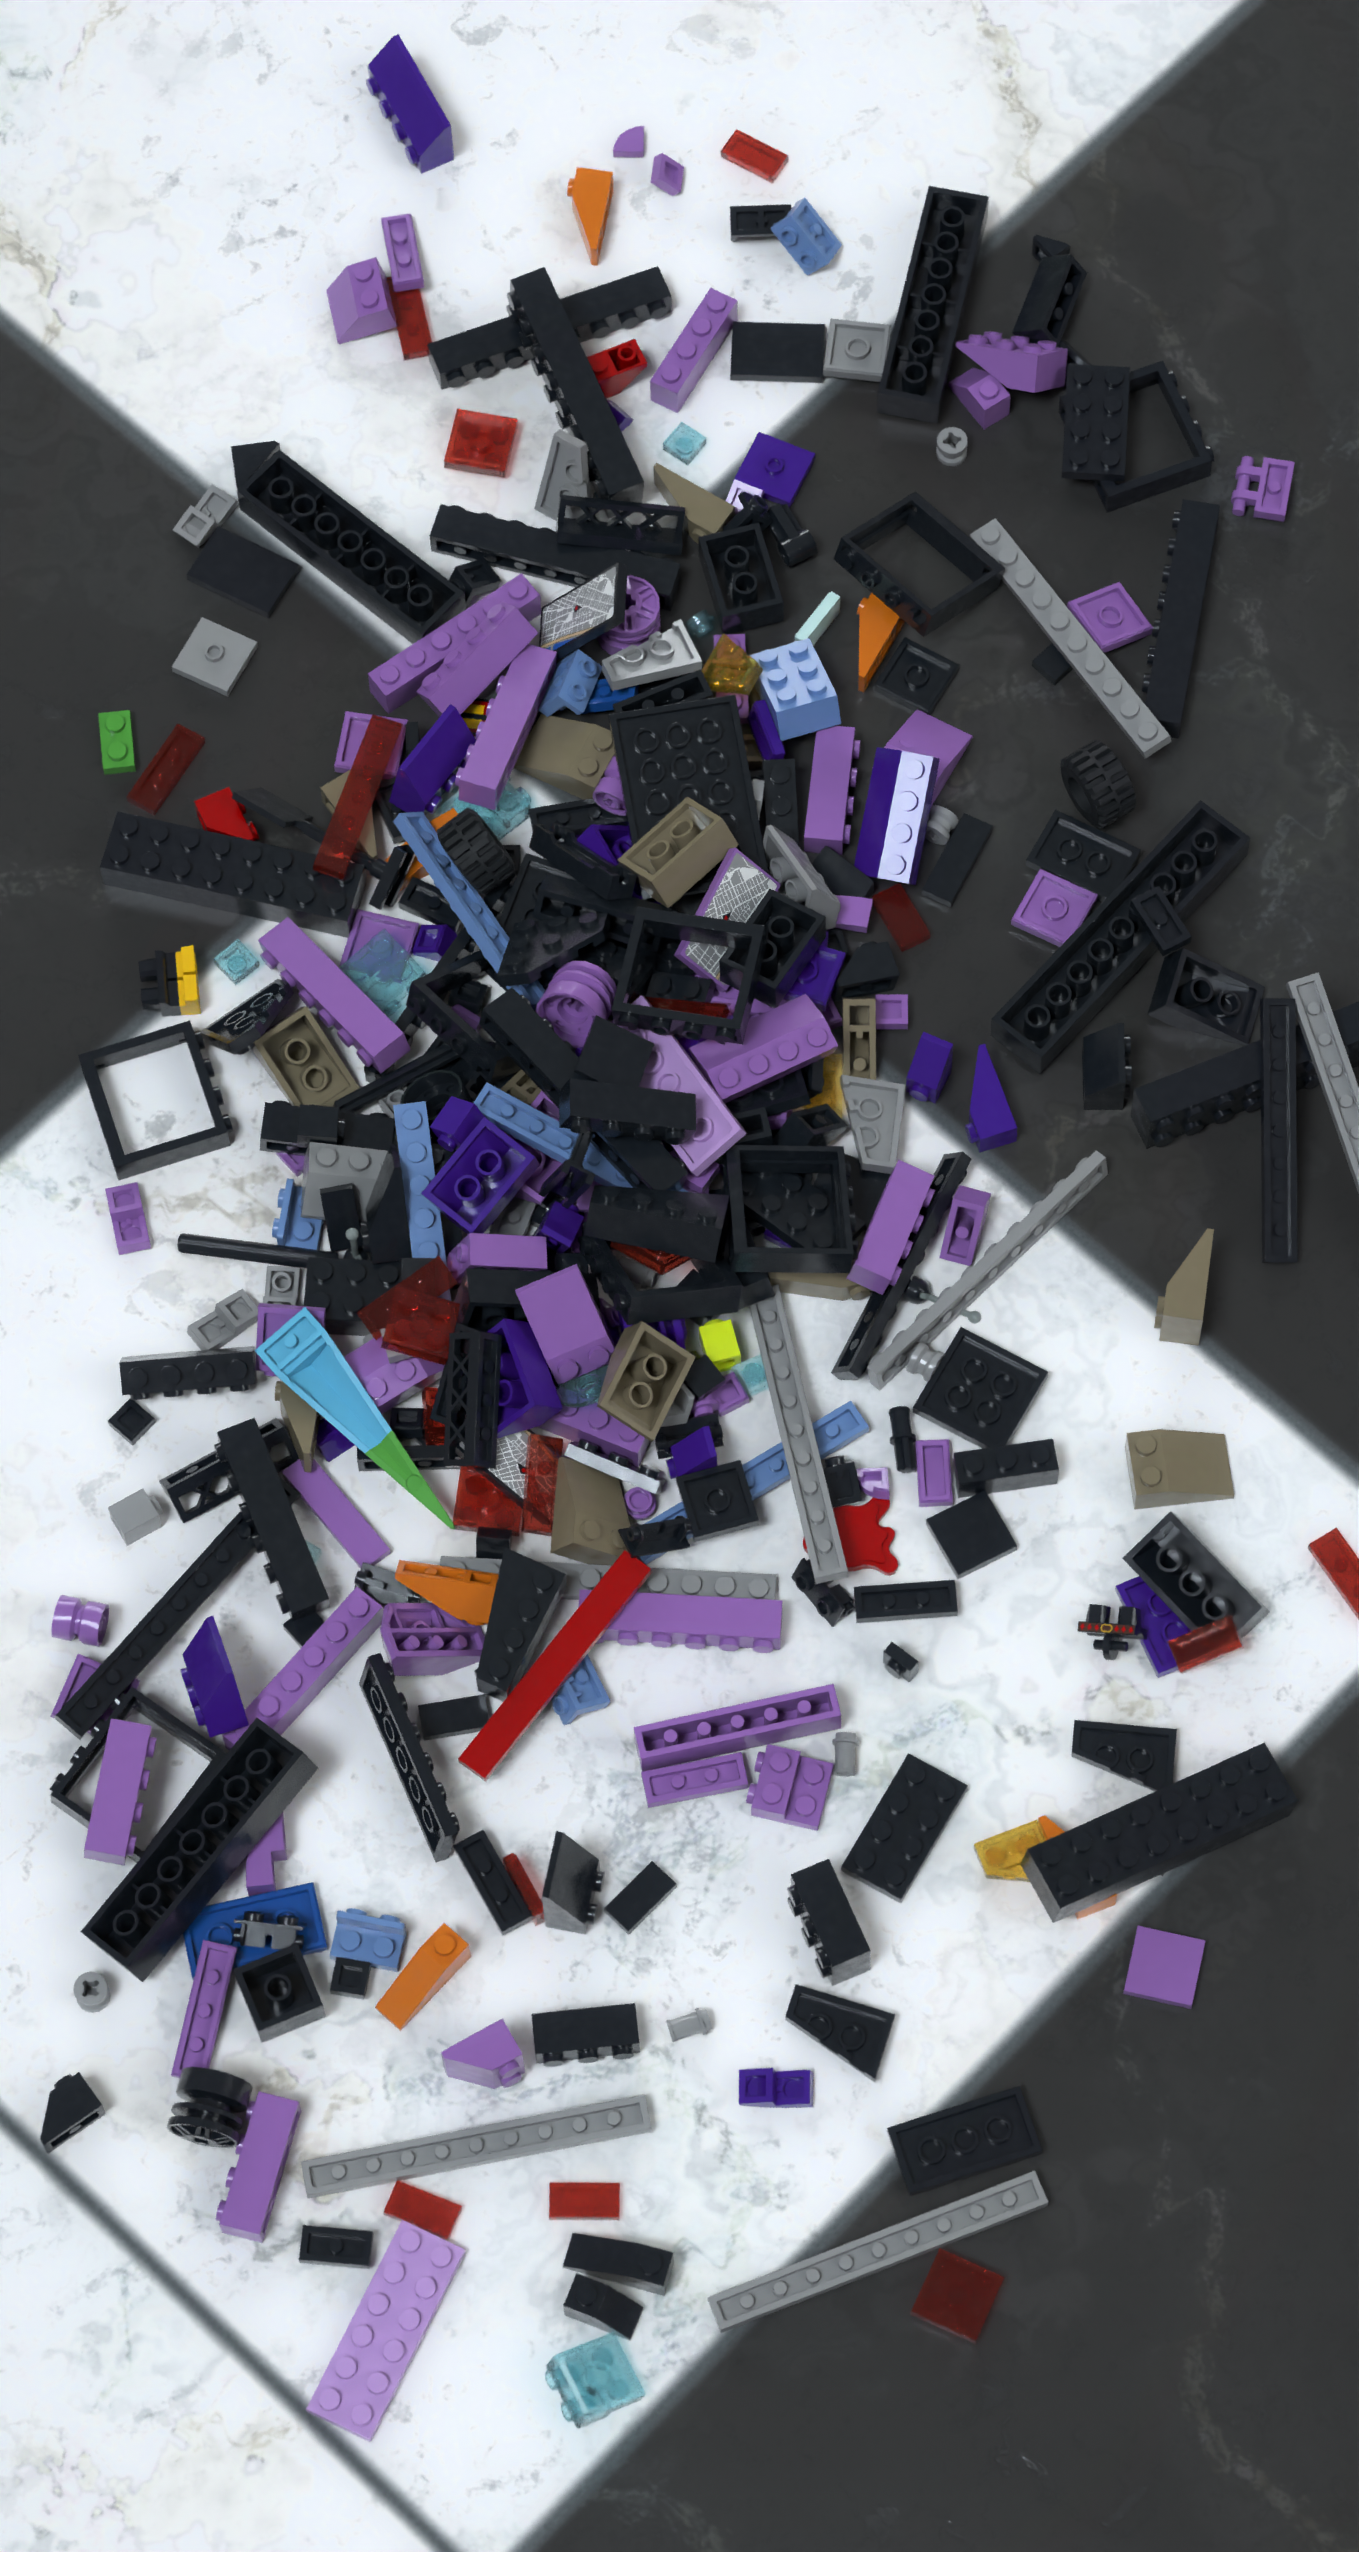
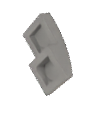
(202, 520)
(225, 1323)

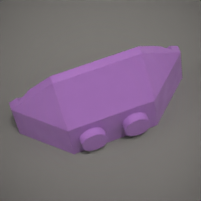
(391, 1382)
(428, 1640)

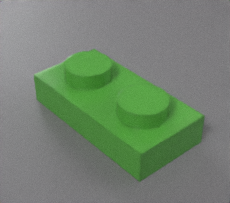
(117, 742)

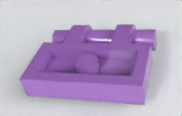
(1272, 492)

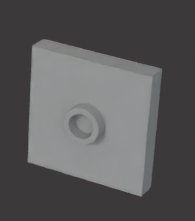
(856, 350)
(214, 656)

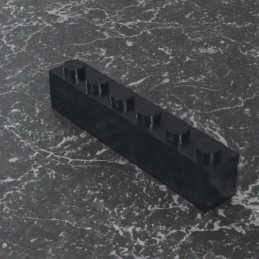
(273, 1520)

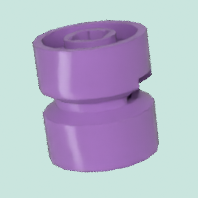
(608, 791)
(80, 1620)

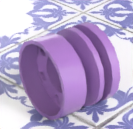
(640, 619)
(575, 998)

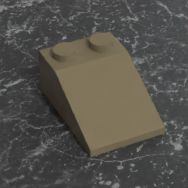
(567, 754)
(303, 1061)
(1182, 1309)
(643, 1379)
(1177, 1467)
(587, 1514)

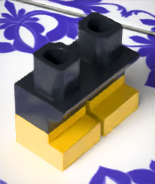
(177, 982)

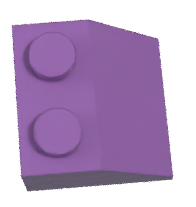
(361, 301)
(486, 2058)

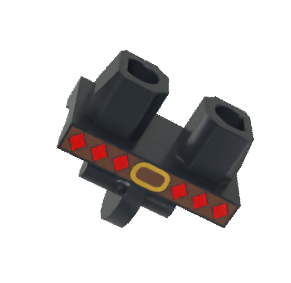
(1098, 1625)

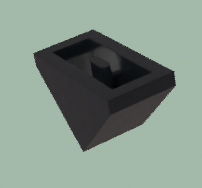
(250, 458)

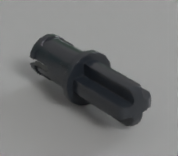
(902, 1439)

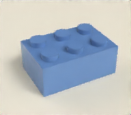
(796, 689)

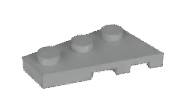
(564, 474)
(658, 658)
(875, 1120)

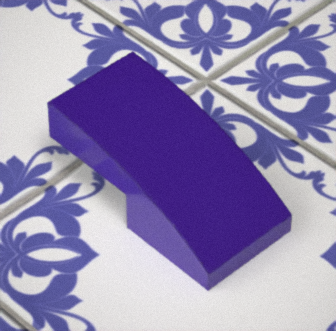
(775, 2088)

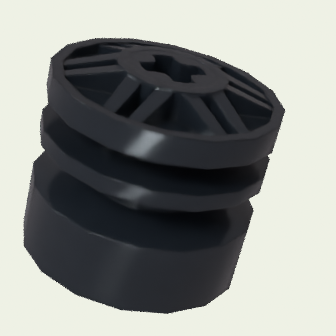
(436, 1090)
(209, 2108)

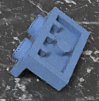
(806, 237)
(571, 684)
(291, 1228)
(580, 1693)
(369, 1939)

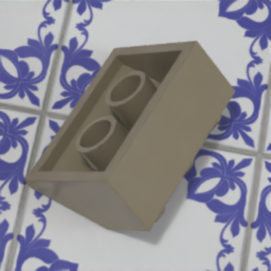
(679, 851)

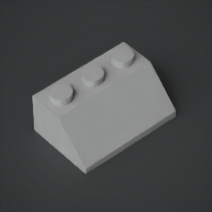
(798, 876)
(338, 1165)

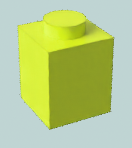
(720, 1344)

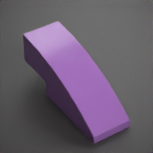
(260, 1860)

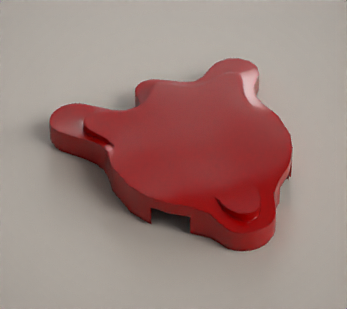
(863, 1539)

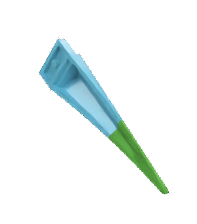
(317, 1372)

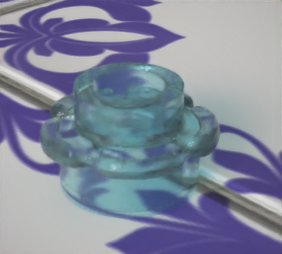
(700, 624)

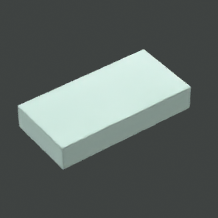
(820, 619)

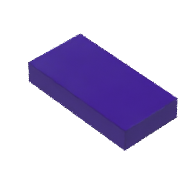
(765, 732)

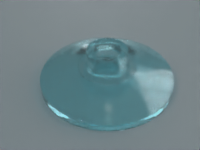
(582, 1389)

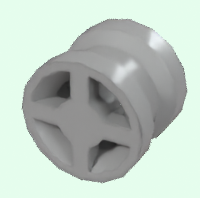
(946, 452)
(939, 824)
(924, 1361)
(96, 1998)

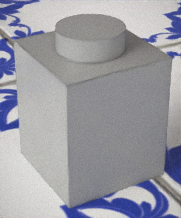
(136, 1516)

